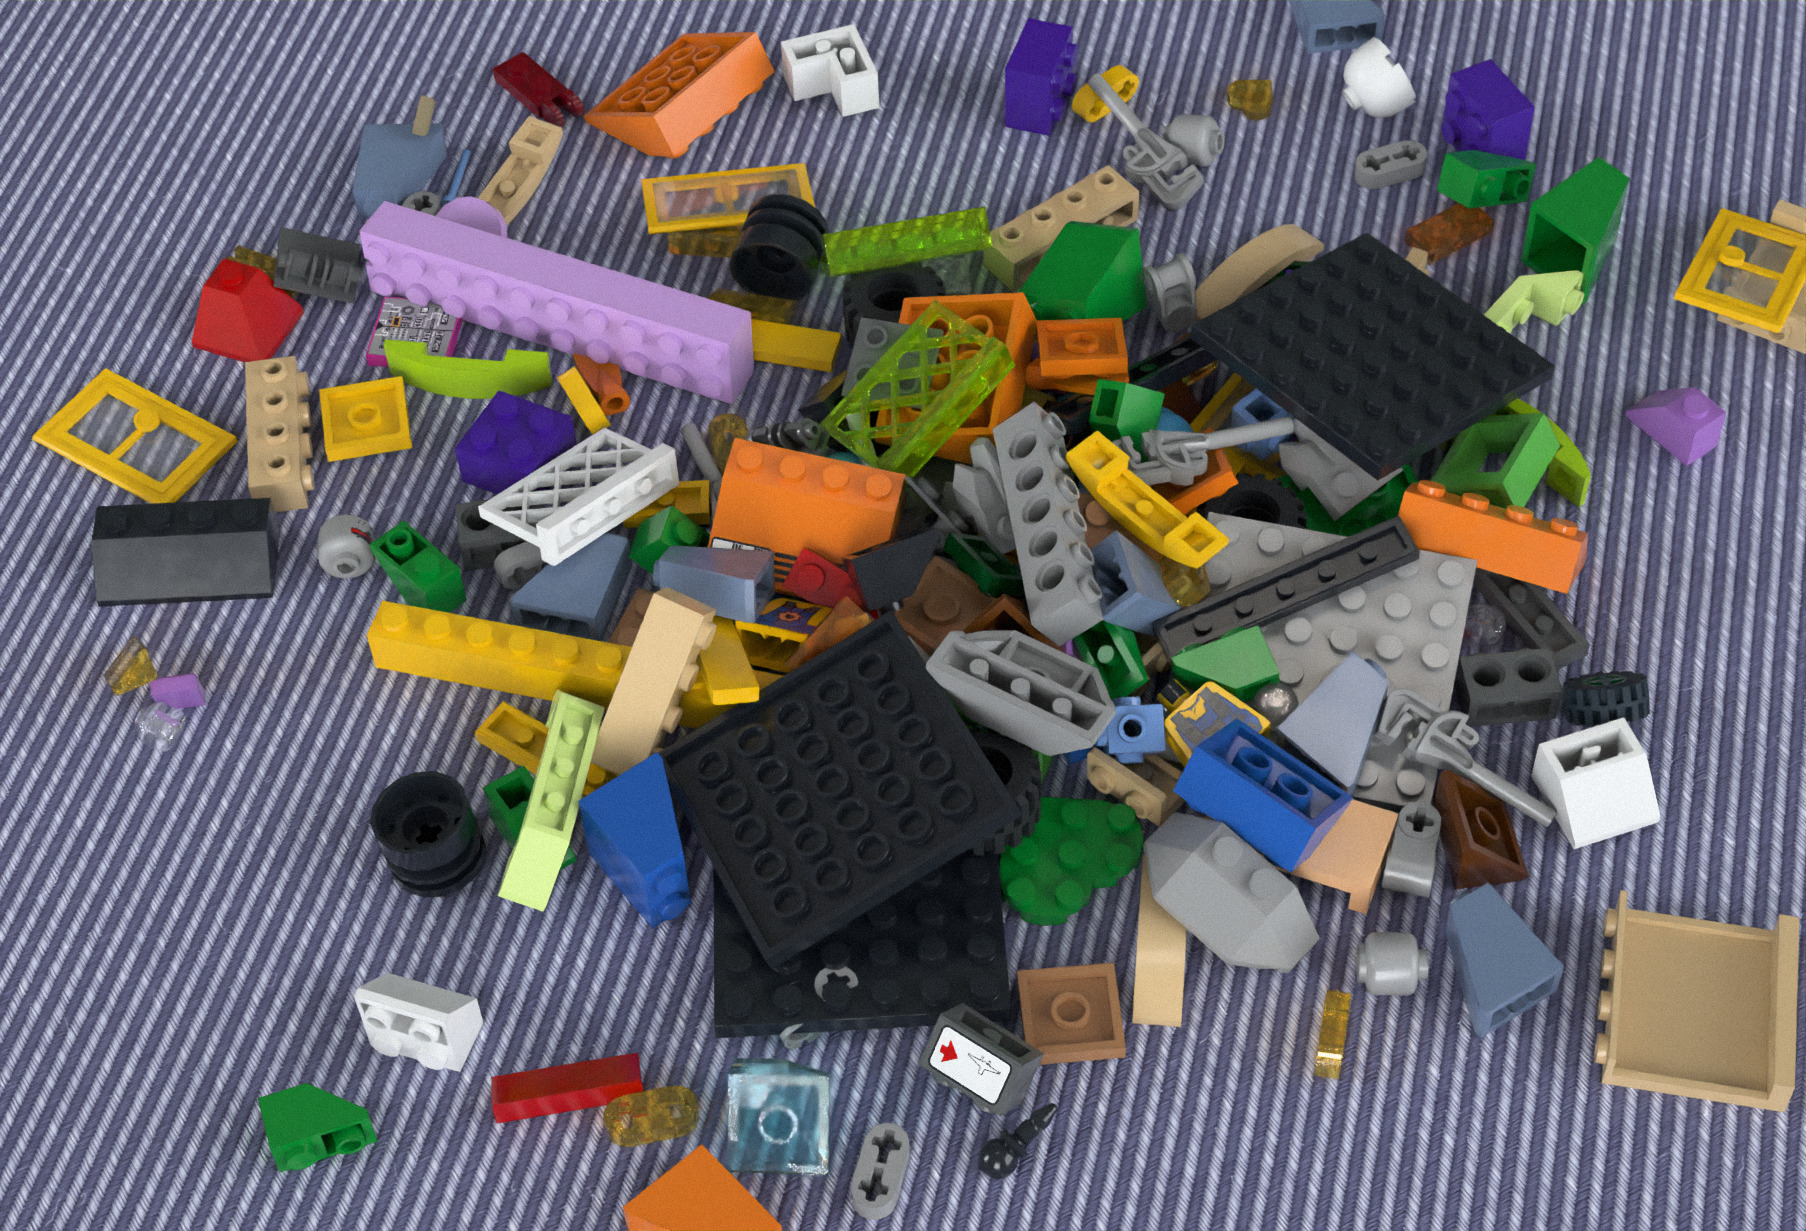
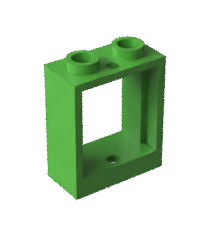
(1531, 449)

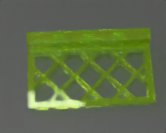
(905, 242)
(947, 406)

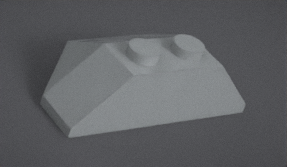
(1023, 689)
(1228, 894)

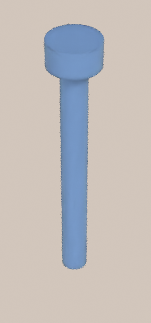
(457, 178)

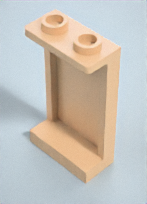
(1351, 853)

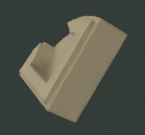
(423, 116)

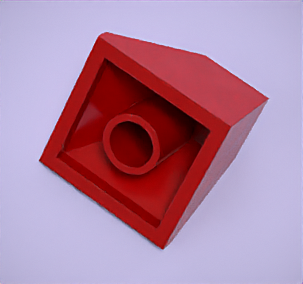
(243, 313)

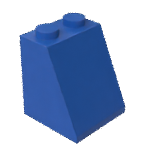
(638, 841)

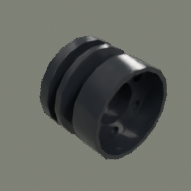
(779, 247)
(428, 834)

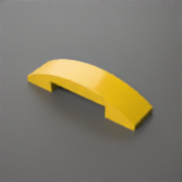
(1140, 508)

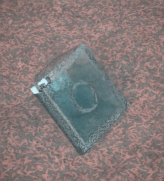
(778, 1117)

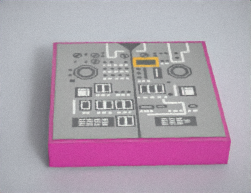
(411, 322)

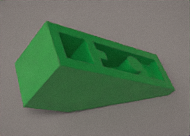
(1115, 656)

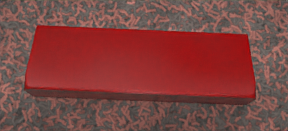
(564, 1087)

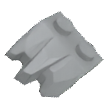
(1327, 472)
(983, 496)

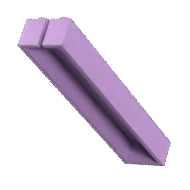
(560, 301)

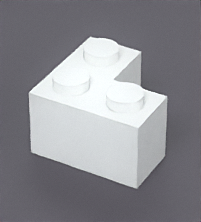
(834, 64)

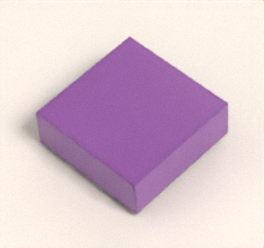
(178, 691)

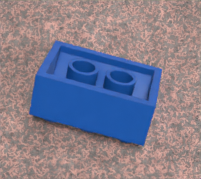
(1261, 794)

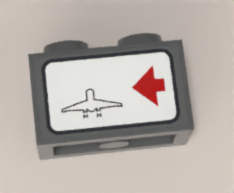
(980, 1059)

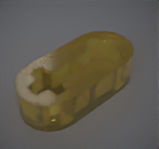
(720, 447)
(1184, 582)
(1332, 1034)
(651, 1116)

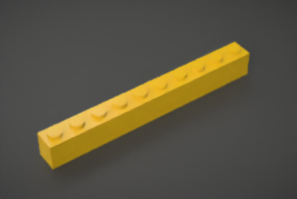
(515, 658)

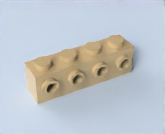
(1024, 240)
(277, 433)
(654, 680)

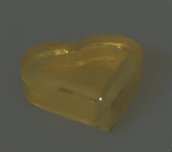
(1251, 97)

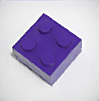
(1040, 77)
(1486, 112)
(512, 442)

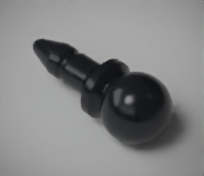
(1000, 1155)

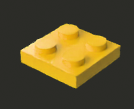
(365, 418)

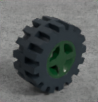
(1606, 698)

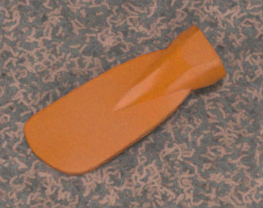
(605, 383)
(1077, 383)

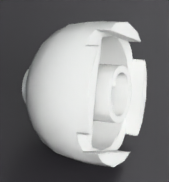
(1376, 82)

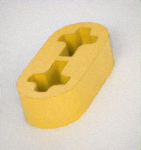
(1089, 104)
(583, 400)

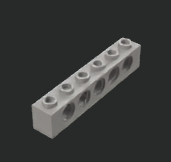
(1047, 525)

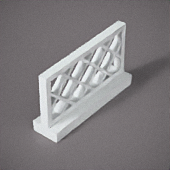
(591, 508)

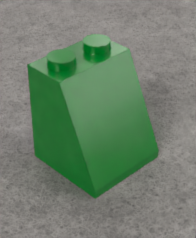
(1577, 223)
(1088, 274)

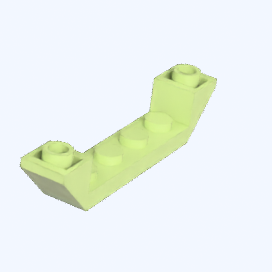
(1543, 295)
(553, 801)

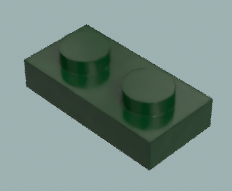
(985, 565)

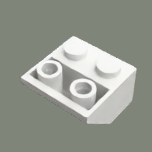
(1597, 783)
(419, 1021)

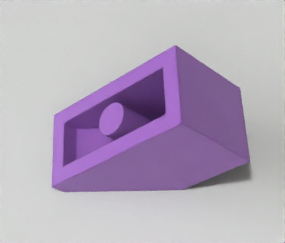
(1680, 421)

